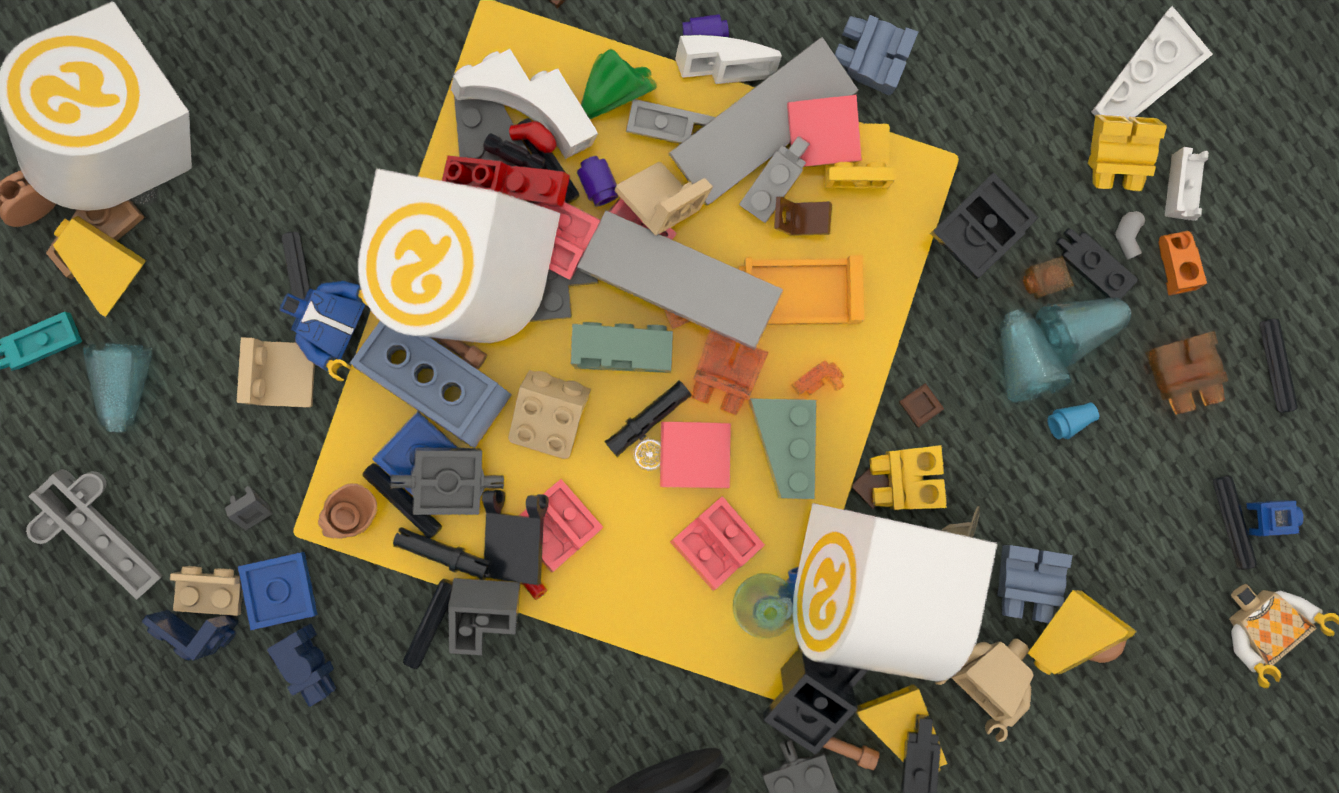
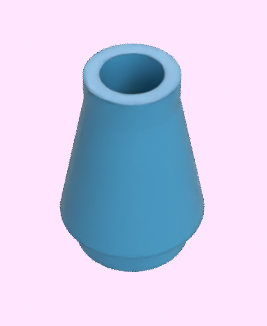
(1069, 421)

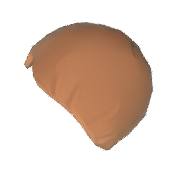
(347, 512)

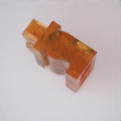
(1187, 368)
(727, 374)

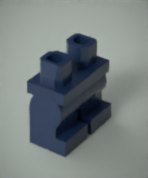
(303, 665)

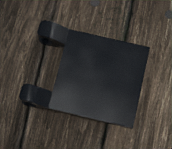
(514, 541)

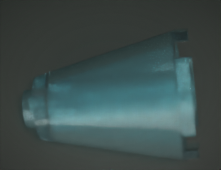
(1082, 325)
(1029, 359)
(117, 382)
(755, 597)

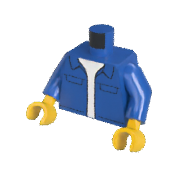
(326, 322)

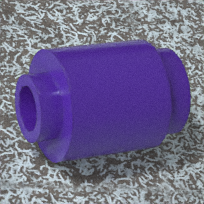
(706, 26)
(597, 180)

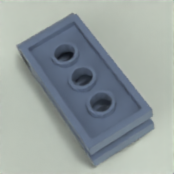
(466, 417)

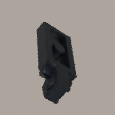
(921, 758)

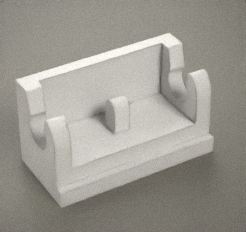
(1185, 184)

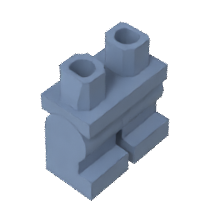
(878, 52)
(1032, 577)

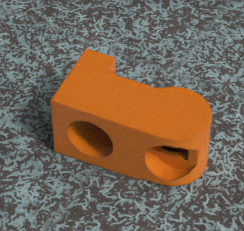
(1181, 263)

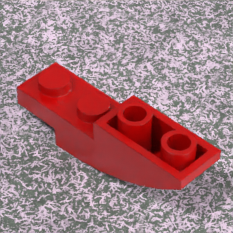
(523, 183)

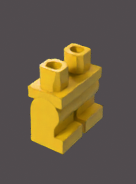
(1124, 148)
(906, 482)

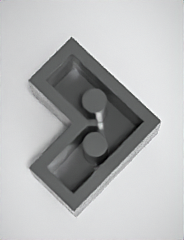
(479, 609)

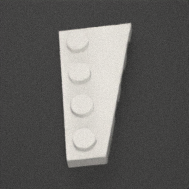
(1158, 64)

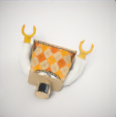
(1271, 627)

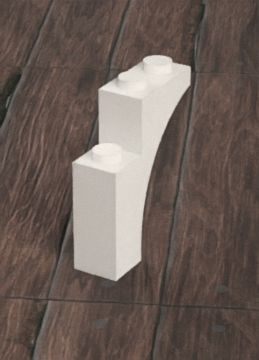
(541, 98)

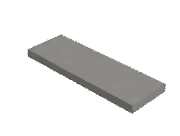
(759, 122)
(680, 280)

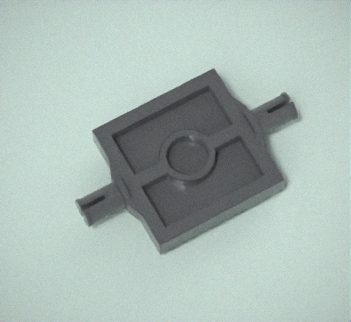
(447, 481)
(800, 773)

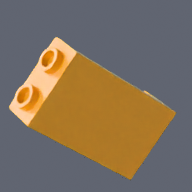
(813, 289)

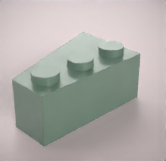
(621, 347)
(789, 443)

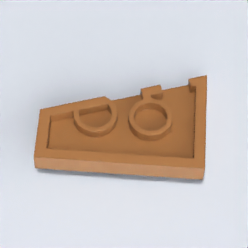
(112, 221)

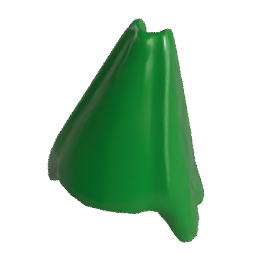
(614, 84)

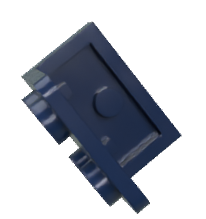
(187, 641)

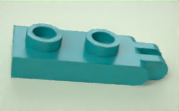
(39, 341)

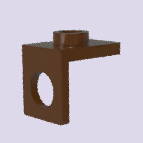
(803, 218)

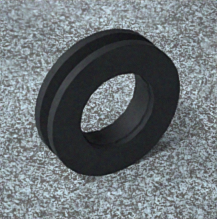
(685, 773)

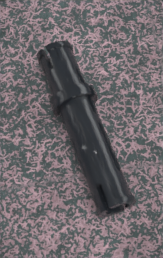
(648, 418)
(438, 552)

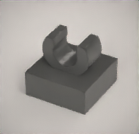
(248, 509)

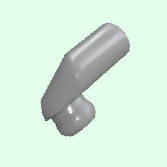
(1127, 232)

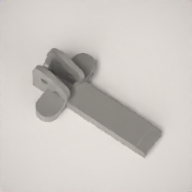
(90, 529)

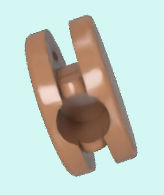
(21, 202)

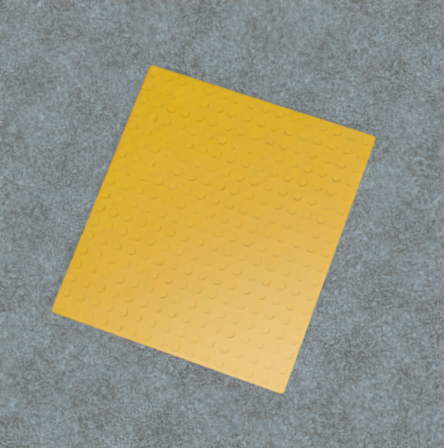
(629, 578)

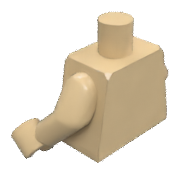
(998, 682)

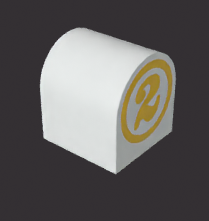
(92, 113)
(453, 258)
(889, 594)

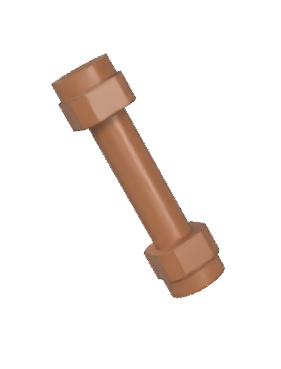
(471, 355)
(864, 756)

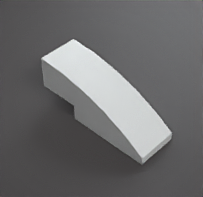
(725, 59)

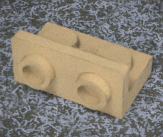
(207, 592)

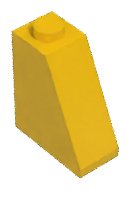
(97, 262)
(1077, 634)
(894, 716)

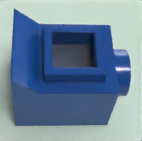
(1276, 518)

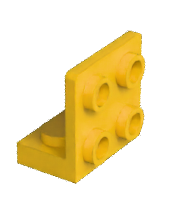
(873, 170)

